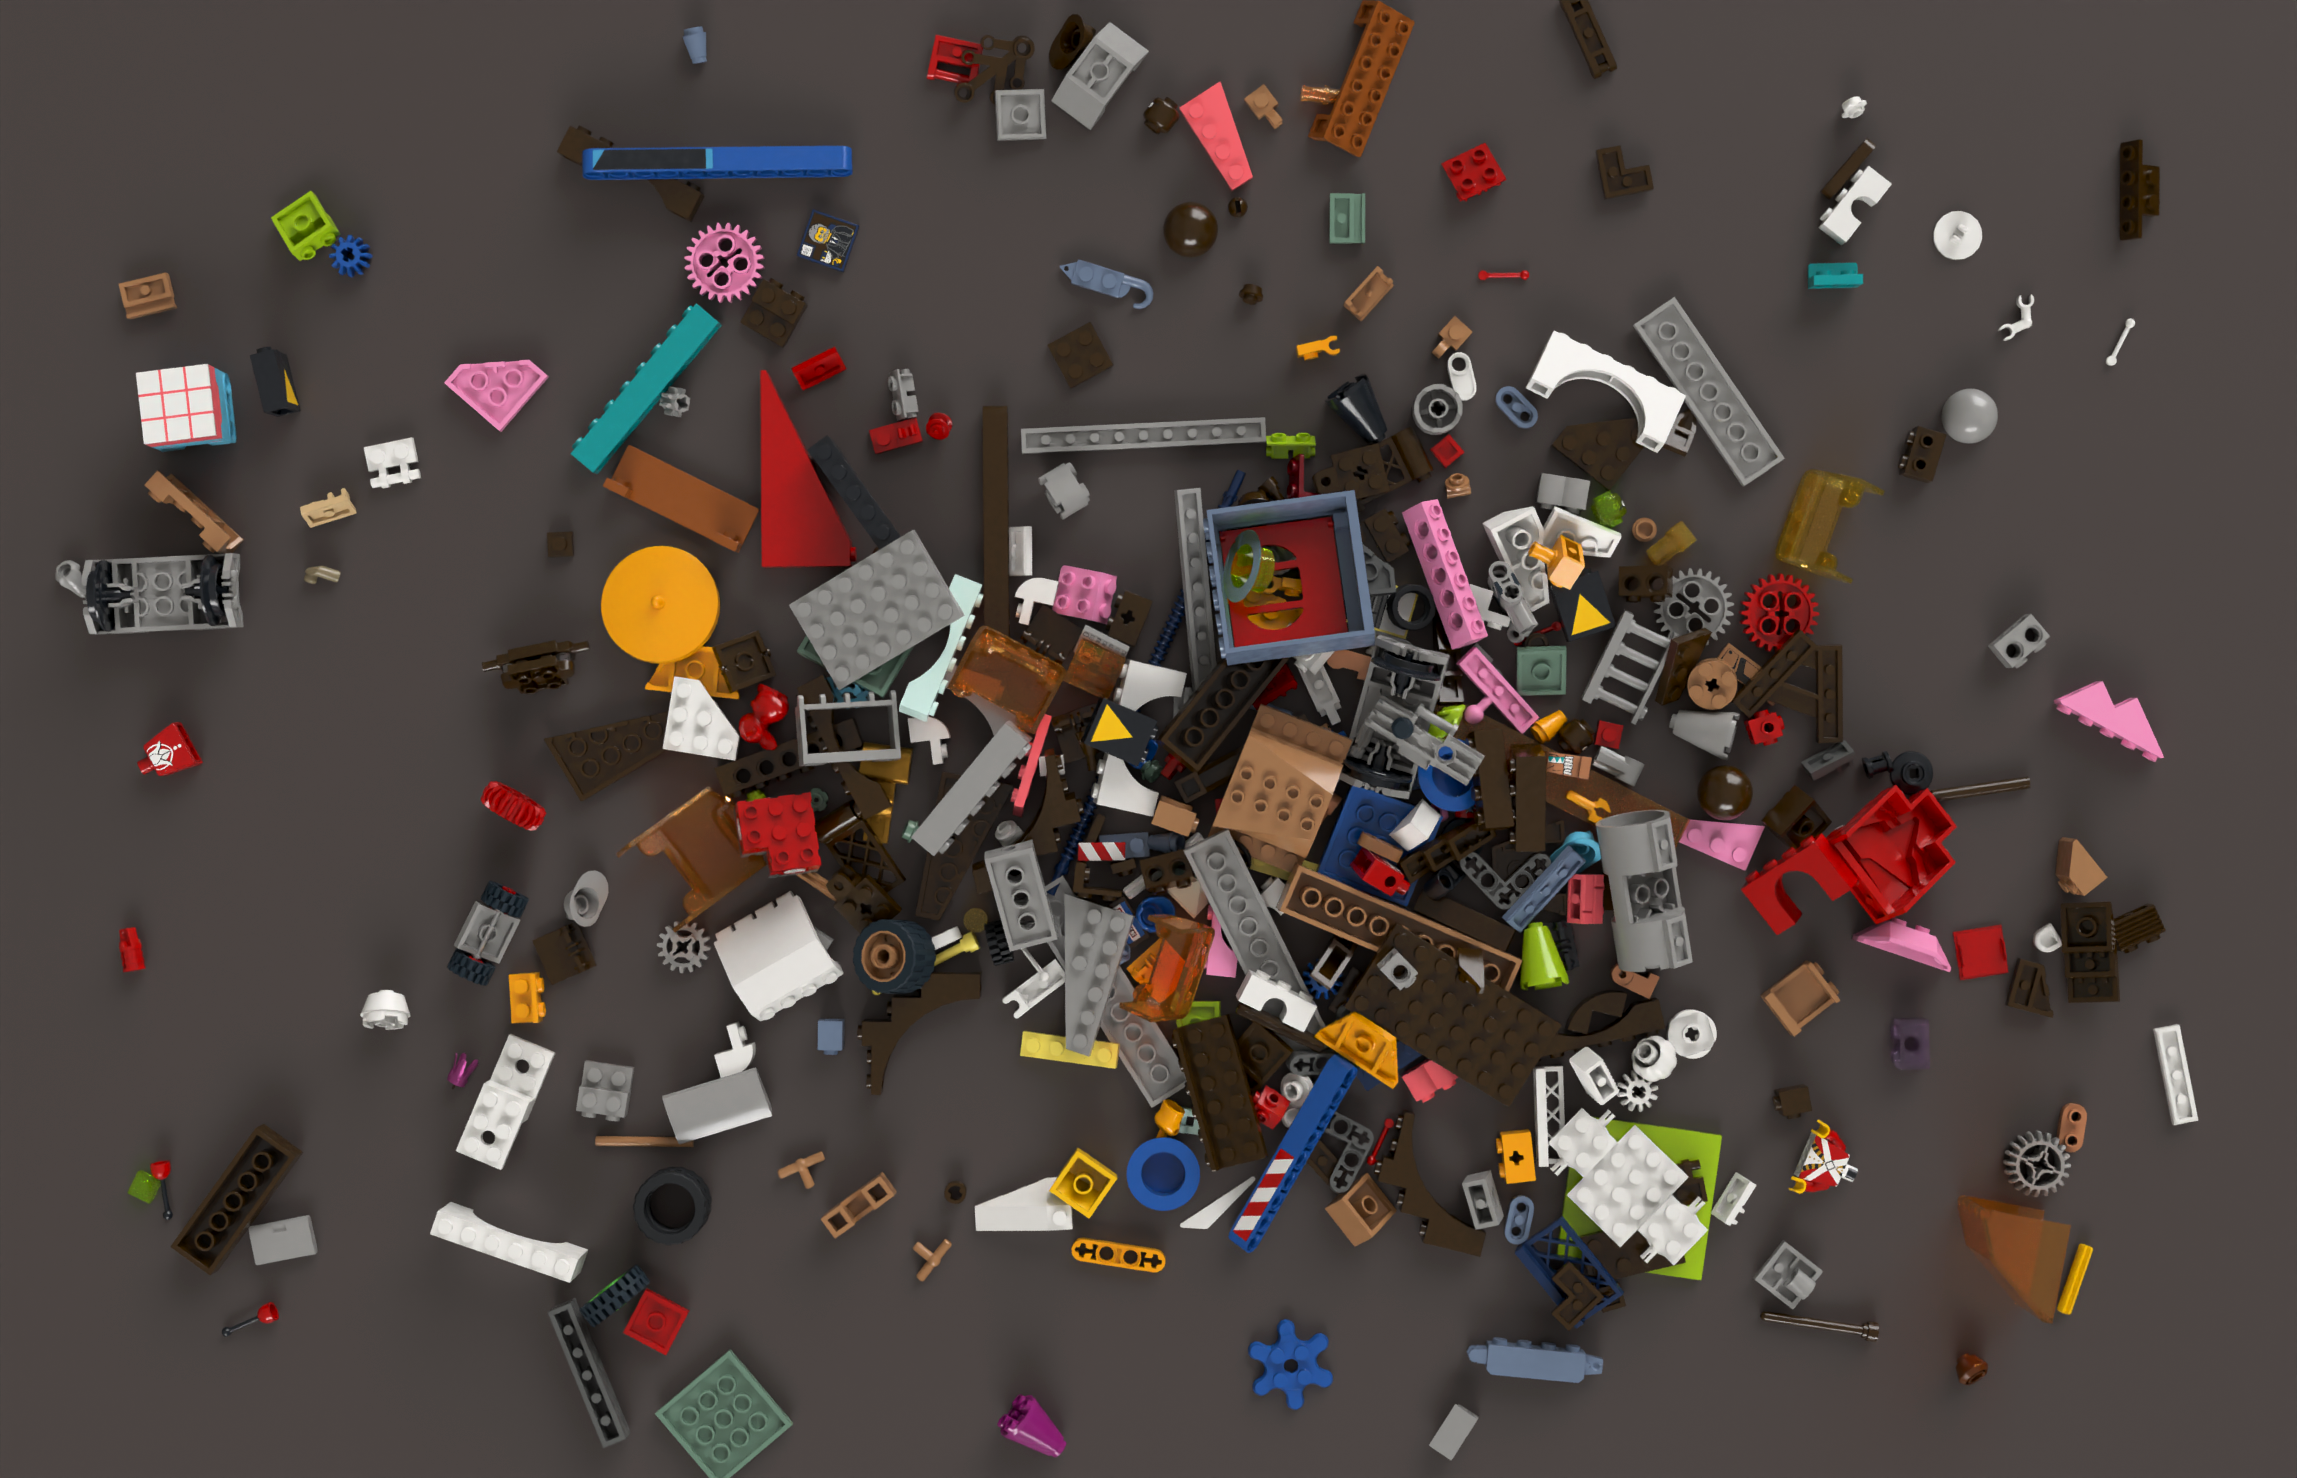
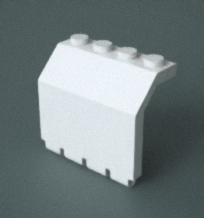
(775, 957)

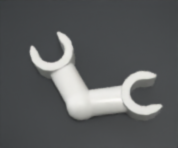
(2025, 321)

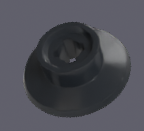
(1901, 768)

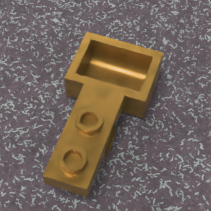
(888, 774)

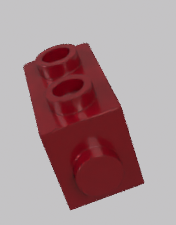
(1296, 478)

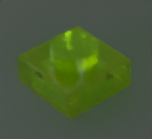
(144, 1187)

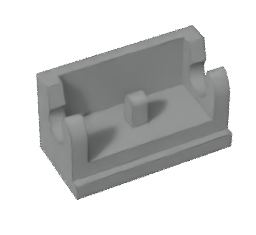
(1454, 1431)

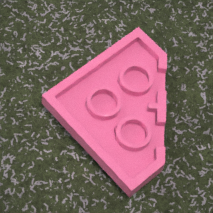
(497, 388)

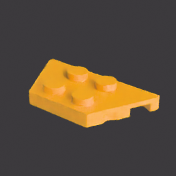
(698, 666)
(1363, 1045)

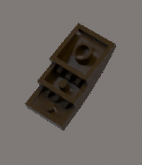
(2090, 952)

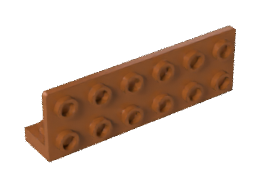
(1366, 78)
(682, 498)

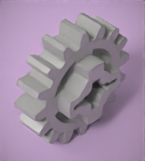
(691, 955)

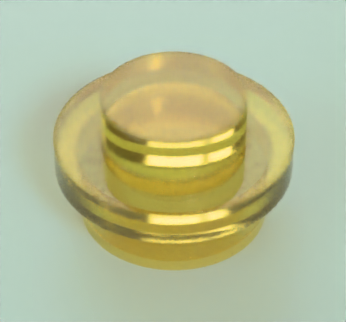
(975, 919)

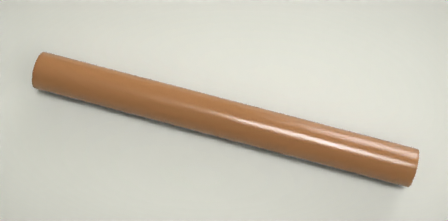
(640, 1141)

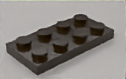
(1623, 1260)

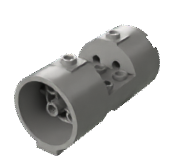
(1645, 892)

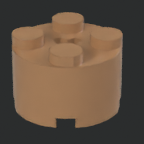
(1718, 696)

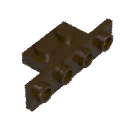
(2137, 190)

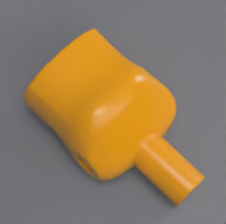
(1169, 1118)

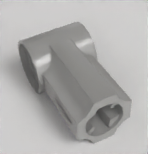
(1621, 767)

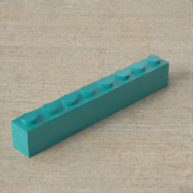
(645, 389)

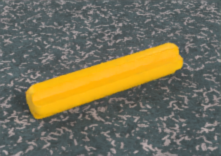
(2075, 1279)

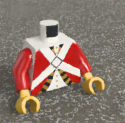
(1822, 1162)

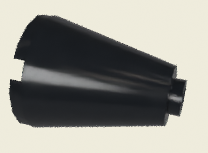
(1359, 409)

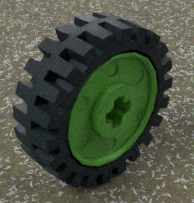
(614, 1295)

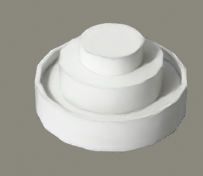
(1296, 1088)

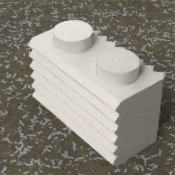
(1594, 1075)

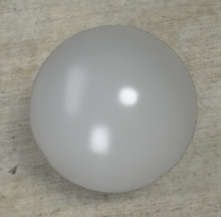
(1969, 416)

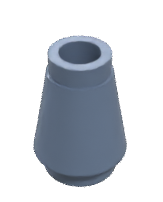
(696, 44)
(1166, 842)

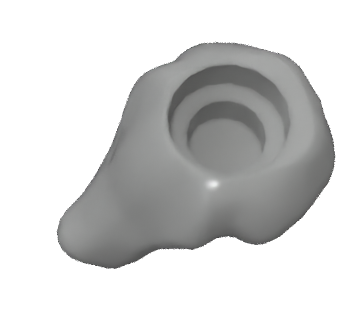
(70, 577)

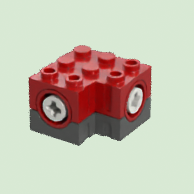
(781, 831)

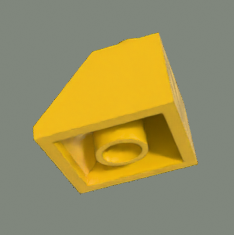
(1083, 1182)

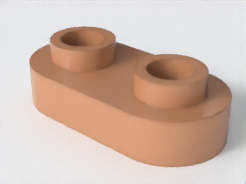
(2069, 1127)

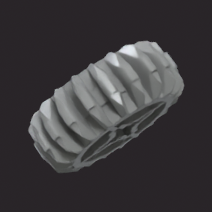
(2034, 1172)

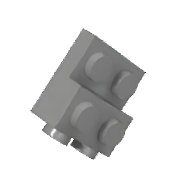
(605, 1090)

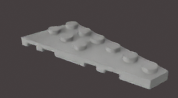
(1092, 957)

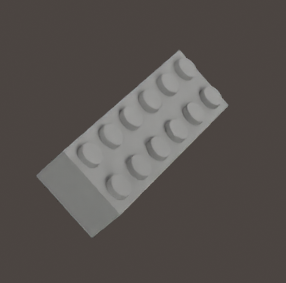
(970, 789)

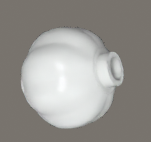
(1654, 1058)

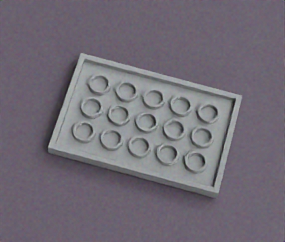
(876, 609)

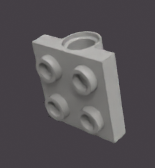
(1788, 1275)

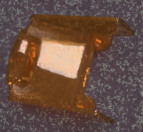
(703, 848)

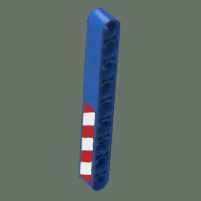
(1293, 1153)

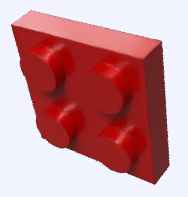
(656, 1321)

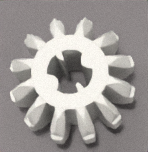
(1635, 1100)

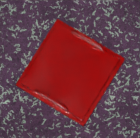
(1980, 952)

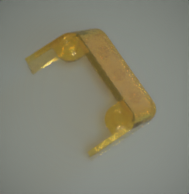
(1814, 520)

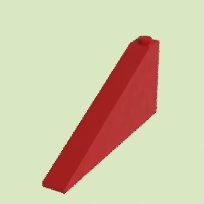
(796, 511)

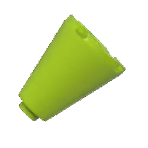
(1541, 960)

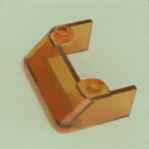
(1175, 971)

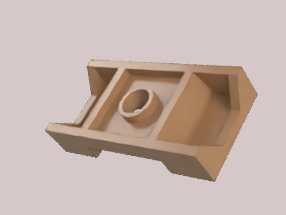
(217, 533)

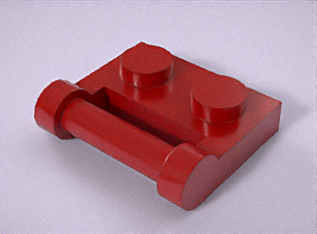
(949, 51)

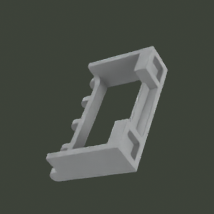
(815, 759)

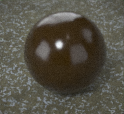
(1190, 229)
(1725, 792)

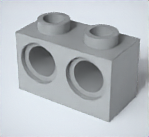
(2016, 636)

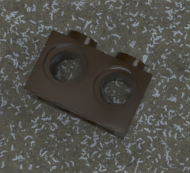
(1646, 576)
(1167, 864)

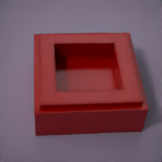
(1447, 451)

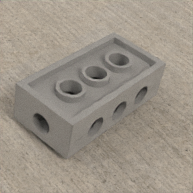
(1011, 909)

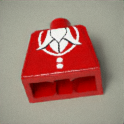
(169, 752)
(1379, 872)

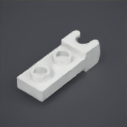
(1035, 989)

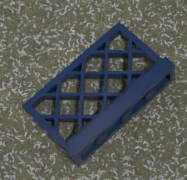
(1543, 1271)

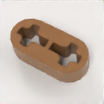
(1380, 847)

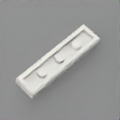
(2175, 1074)

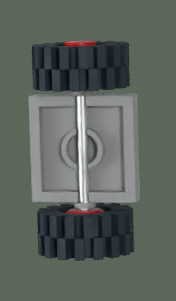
(487, 933)

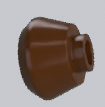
(1970, 1369)

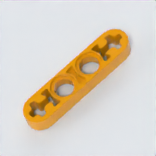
(1119, 1250)

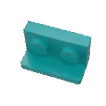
(1834, 275)

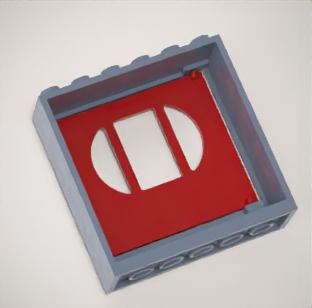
(1312, 542)

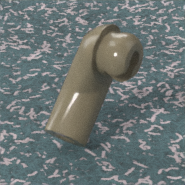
(324, 572)

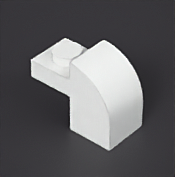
(1032, 591)
(1483, 599)
(931, 731)
(741, 1054)

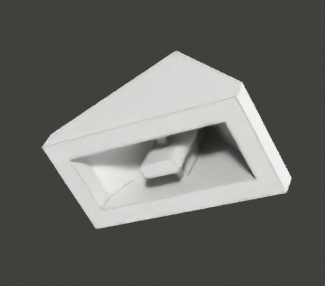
(1416, 826)

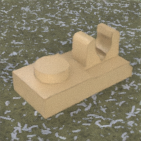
(328, 510)

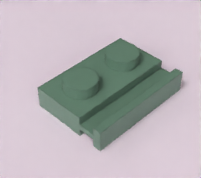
(1346, 218)

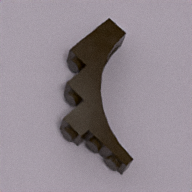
(1055, 811)
(905, 1011)
(1400, 1170)

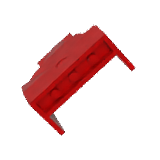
(1895, 850)

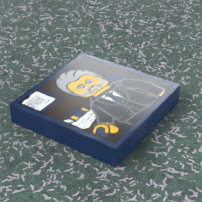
(828, 240)

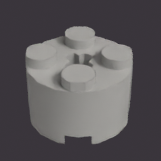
(1443, 397)
(1064, 491)

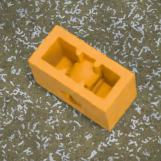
(1524, 1168)

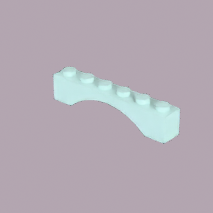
(922, 692)

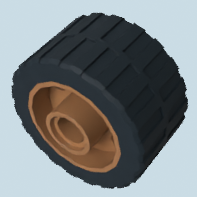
(894, 956)

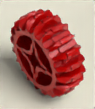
(513, 805)

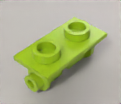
(1280, 444)

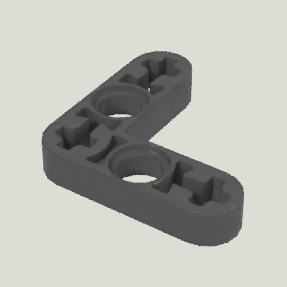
(1499, 885)
(1312, 1056)
(1352, 1148)

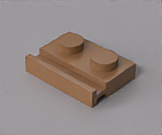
(147, 295)

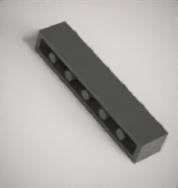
(589, 1372)

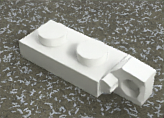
(1322, 694)

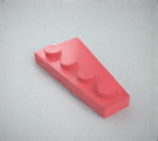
(1215, 128)
(1027, 772)

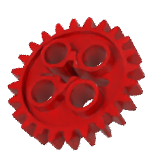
(1756, 612)

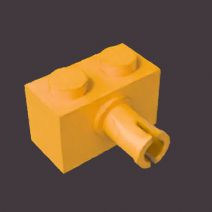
(1563, 561)

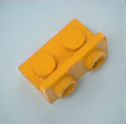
(526, 997)

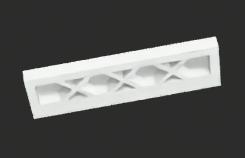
(1541, 1110)

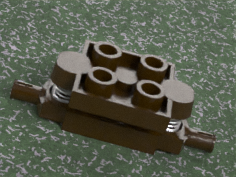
(537, 665)

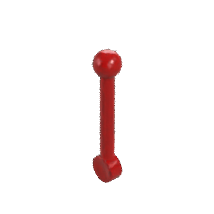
(1483, 275)
(1556, 626)
(1389, 1123)

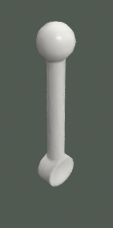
(2111, 360)
(1043, 975)

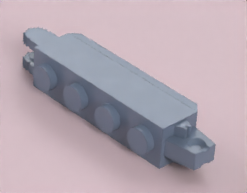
(1535, 1361)

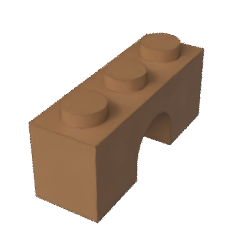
(858, 1205)

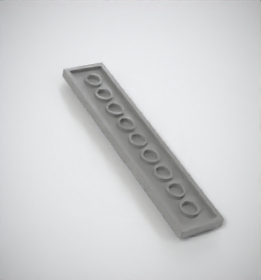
(1246, 919)
(1141, 1042)

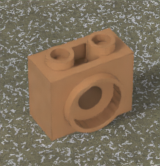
(1175, 816)

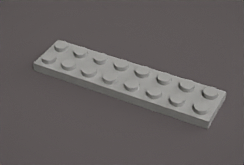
(1708, 391)

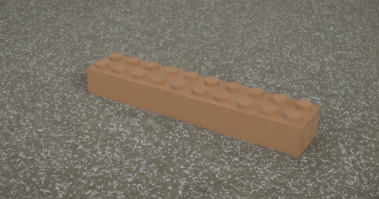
(1369, 920)

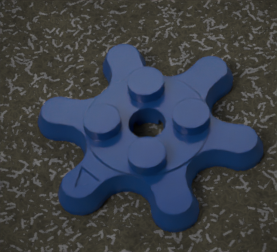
(1286, 1348)

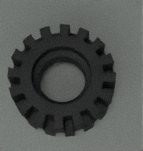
(998, 943)

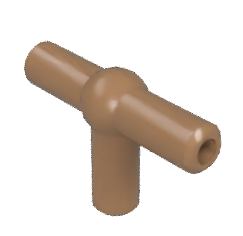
(802, 1166)
(933, 1259)

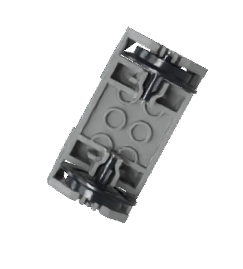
(162, 594)
(1408, 679)

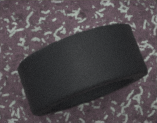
(1429, 607)

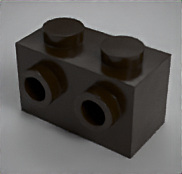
(1921, 454)

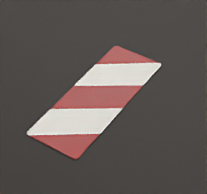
(1101, 851)

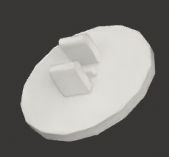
(1957, 235)

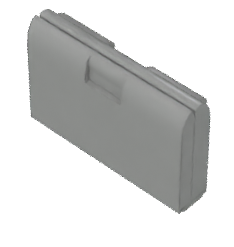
(283, 1240)

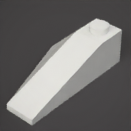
(1511, 538)
(1025, 1210)

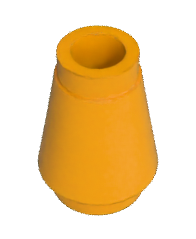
(1548, 726)

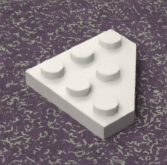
(698, 723)

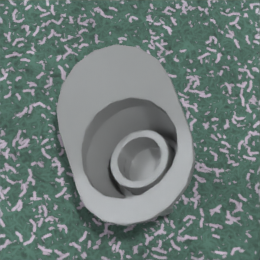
(587, 898)

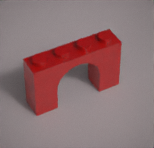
(1813, 857)

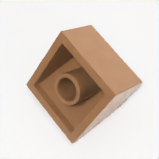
(2077, 868)
(1361, 1210)

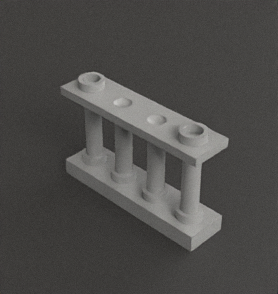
(1605, 668)

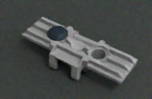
(1418, 745)

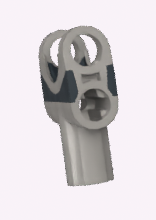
(1504, 591)

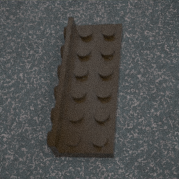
(1219, 1093)

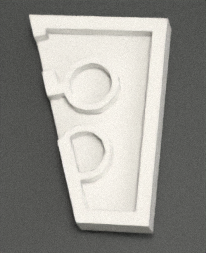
(1594, 538)

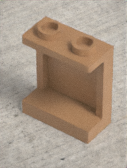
(1800, 996)

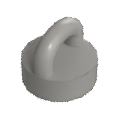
(1512, 638)

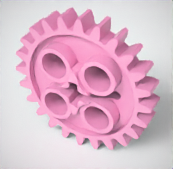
(711, 245)

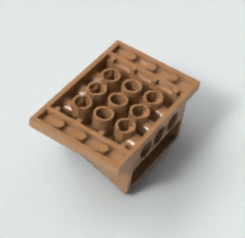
(1281, 787)

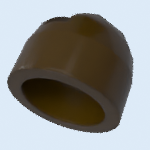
(1232, 207)

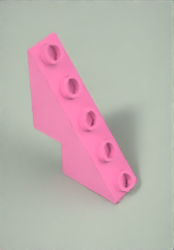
(2120, 720)

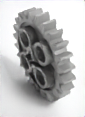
(1707, 590)

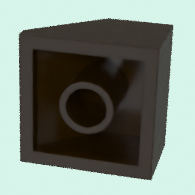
(1796, 818)

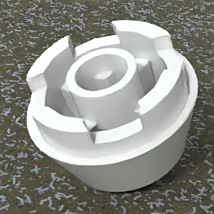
(385, 1010)

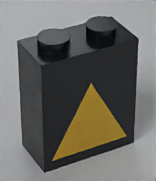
(274, 382)
(1583, 607)
(1119, 731)

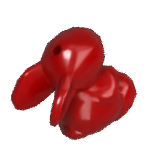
(767, 708)

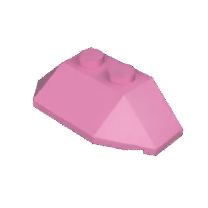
(1906, 942)

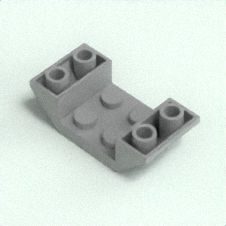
(1098, 75)

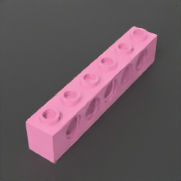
(1444, 574)

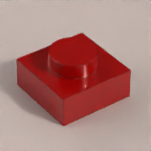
(1608, 734)

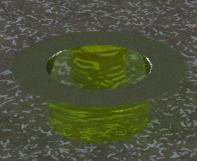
(1247, 567)

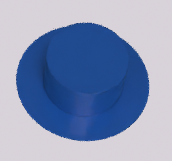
(1443, 789)
(1163, 1174)

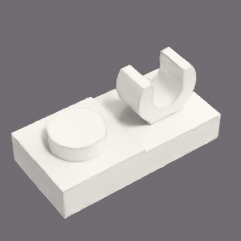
(1733, 1199)

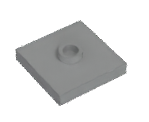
(1020, 114)

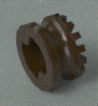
(947, 1193)

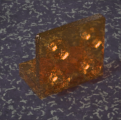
(1094, 669)

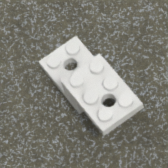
(505, 1102)

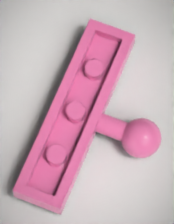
(1496, 692)

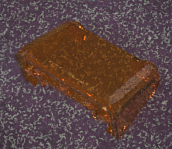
(1008, 677)

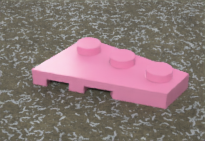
(1723, 841)

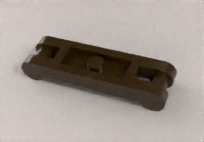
(1589, 36)

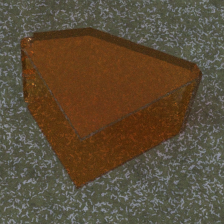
(2017, 1250)

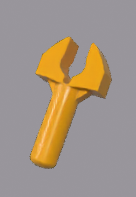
(1588, 805)

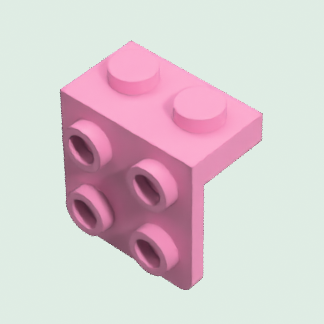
(1084, 594)

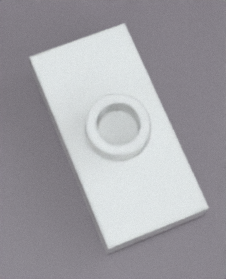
(1020, 551)

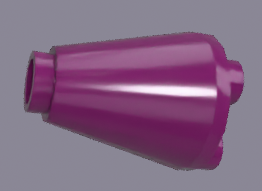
(1031, 1427)

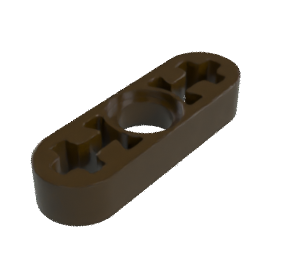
(1848, 168)

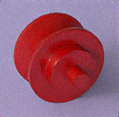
(939, 426)

